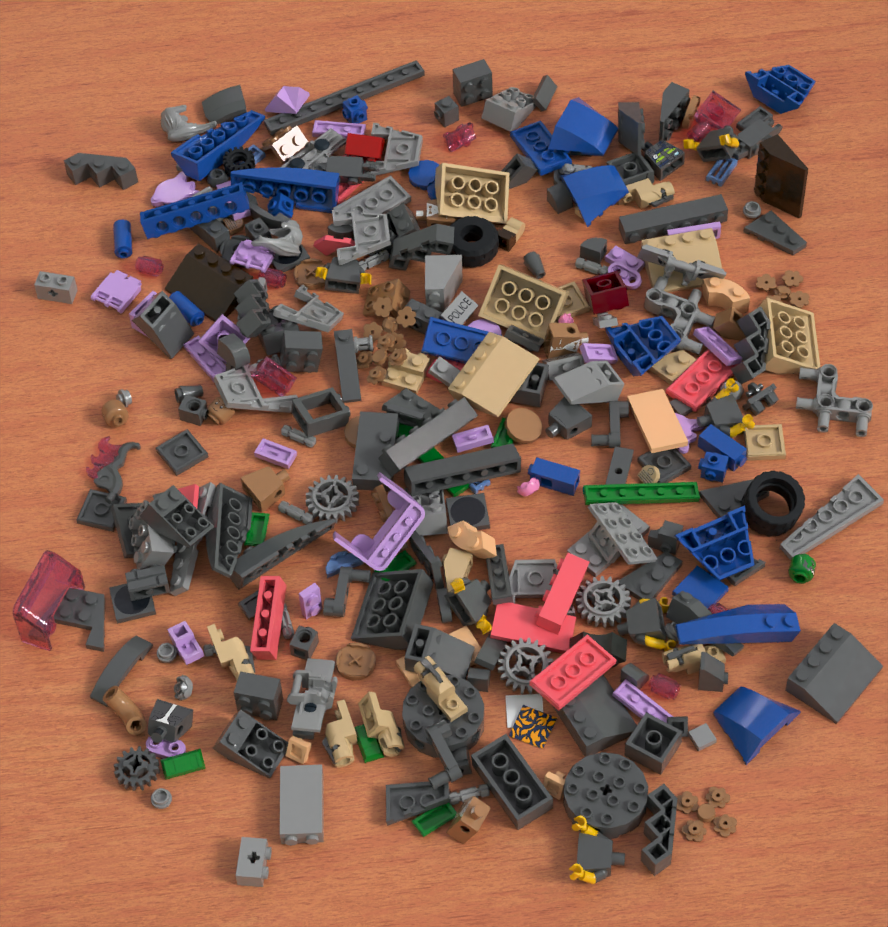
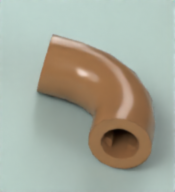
(125, 709)

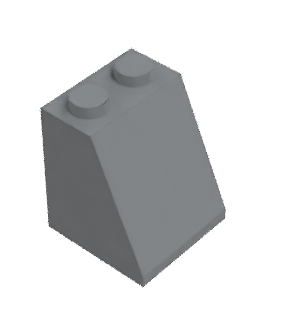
(442, 279)

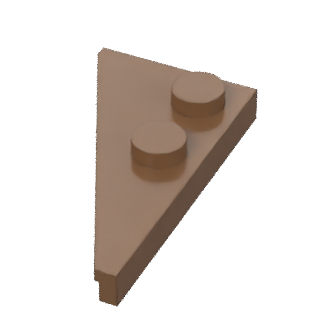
(385, 509)

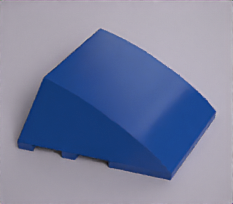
(780, 88)
(582, 130)
(595, 190)
(643, 343)
(721, 544)
(752, 720)

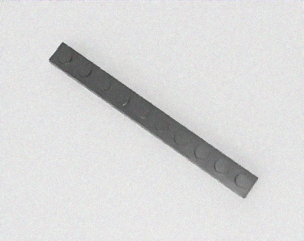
(335, 100)

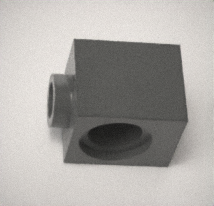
(193, 410)
(306, 649)

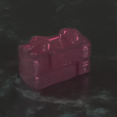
(273, 376)

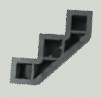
(101, 169)
(418, 244)
(252, 308)
(753, 346)
(659, 829)

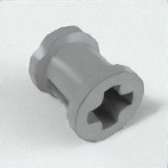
(363, 343)

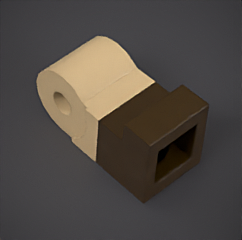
(510, 233)

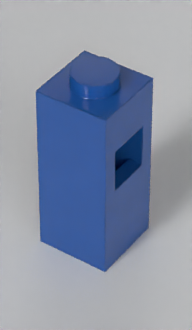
(716, 441)
(555, 476)

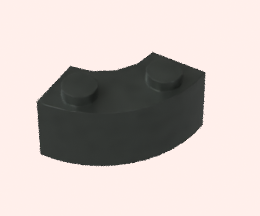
(610, 642)

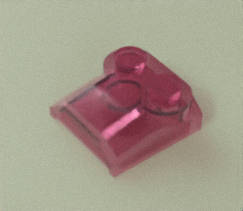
(717, 111)

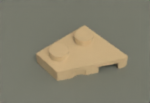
(673, 365)

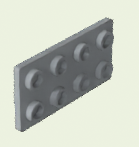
(617, 535)

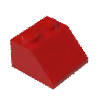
(364, 146)

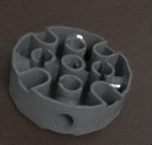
(421, 712)
(607, 793)

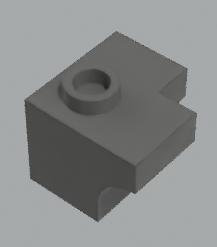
(664, 538)

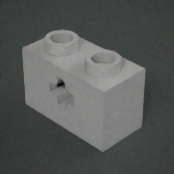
(56, 287)
(247, 871)

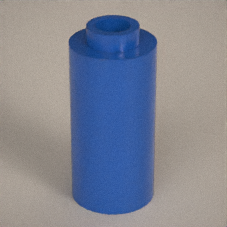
(122, 238)
(189, 310)

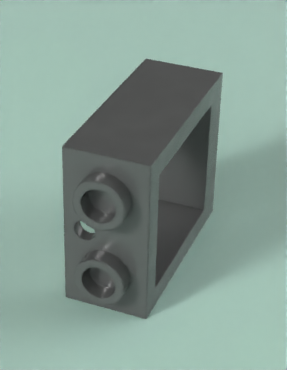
(325, 423)

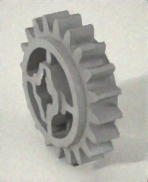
(333, 501)
(604, 604)
(519, 651)

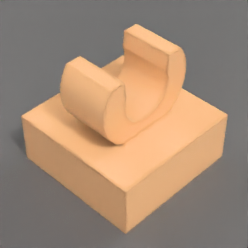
(298, 749)
(555, 784)

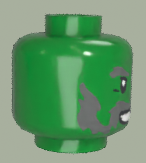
(802, 568)

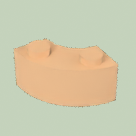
(725, 294)
(472, 541)

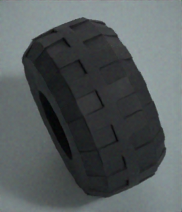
(477, 230)

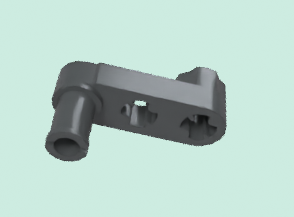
(617, 410)
(337, 606)
(437, 734)

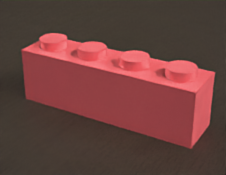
(562, 593)
(268, 618)

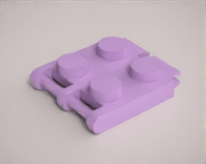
(252, 256)
(117, 291)

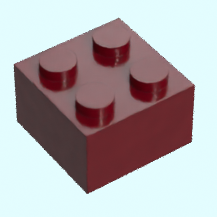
(605, 292)

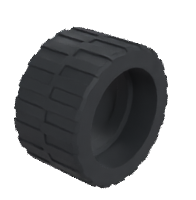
(784, 486)

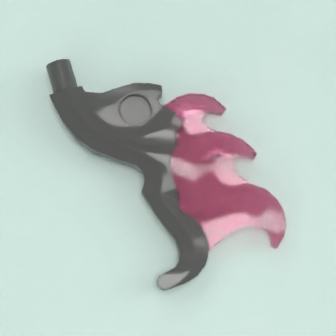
(107, 464)

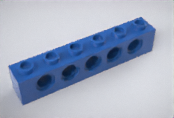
(200, 204)

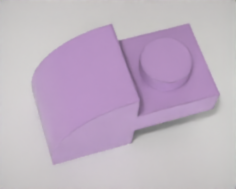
(185, 642)

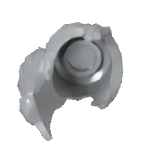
(177, 126)
(287, 242)

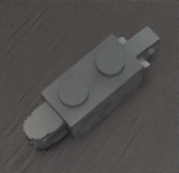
(752, 136)
(350, 169)

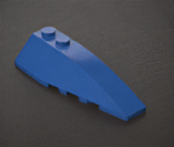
(206, 152)
(306, 187)
(742, 625)

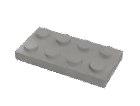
(376, 199)
(588, 551)

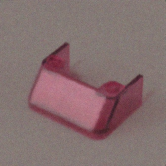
(42, 597)

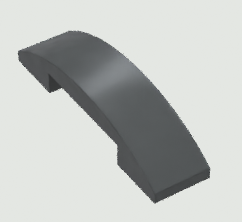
(271, 221)
(120, 666)

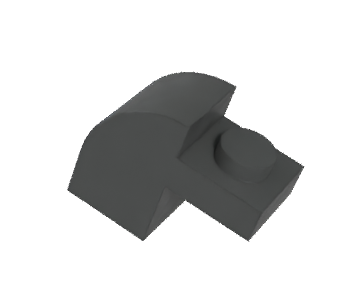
(233, 351)

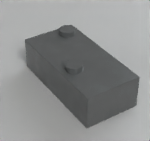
(374, 433)
(512, 781)

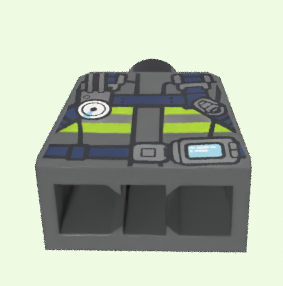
(663, 158)

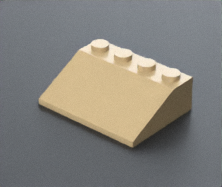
(472, 192)
(685, 247)
(522, 301)
(790, 338)
(493, 374)

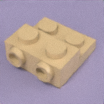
(408, 375)

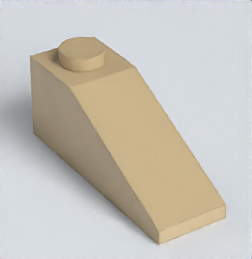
(456, 565)

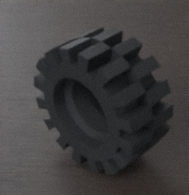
(238, 155)

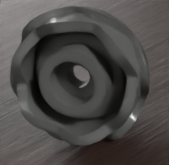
(217, 177)

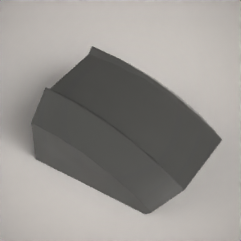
(225, 105)
(632, 168)

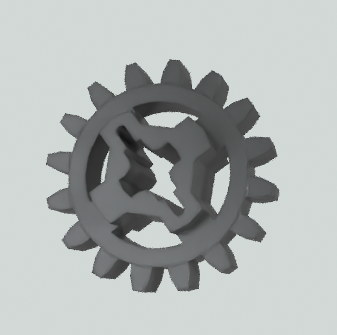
(133, 762)

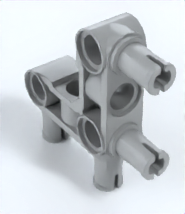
(681, 310)
(829, 405)

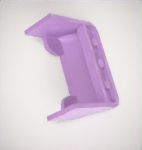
(392, 535)

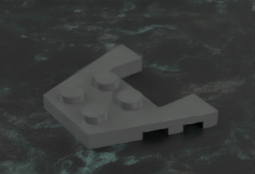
(84, 611)

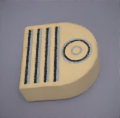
(649, 474)

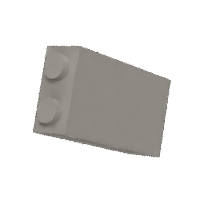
(301, 804)

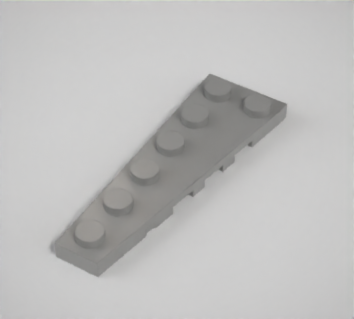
(843, 510)
(186, 557)

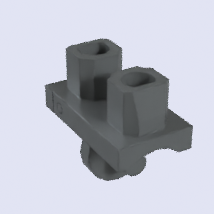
(754, 402)

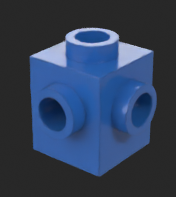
(355, 110)
(281, 204)
(713, 466)

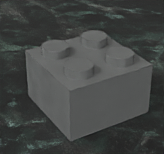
(472, 82)
(301, 351)
(258, 695)
(653, 743)

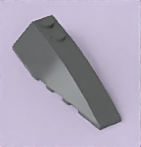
(232, 520)
(275, 550)

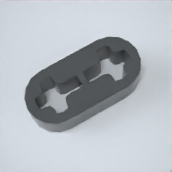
(444, 606)

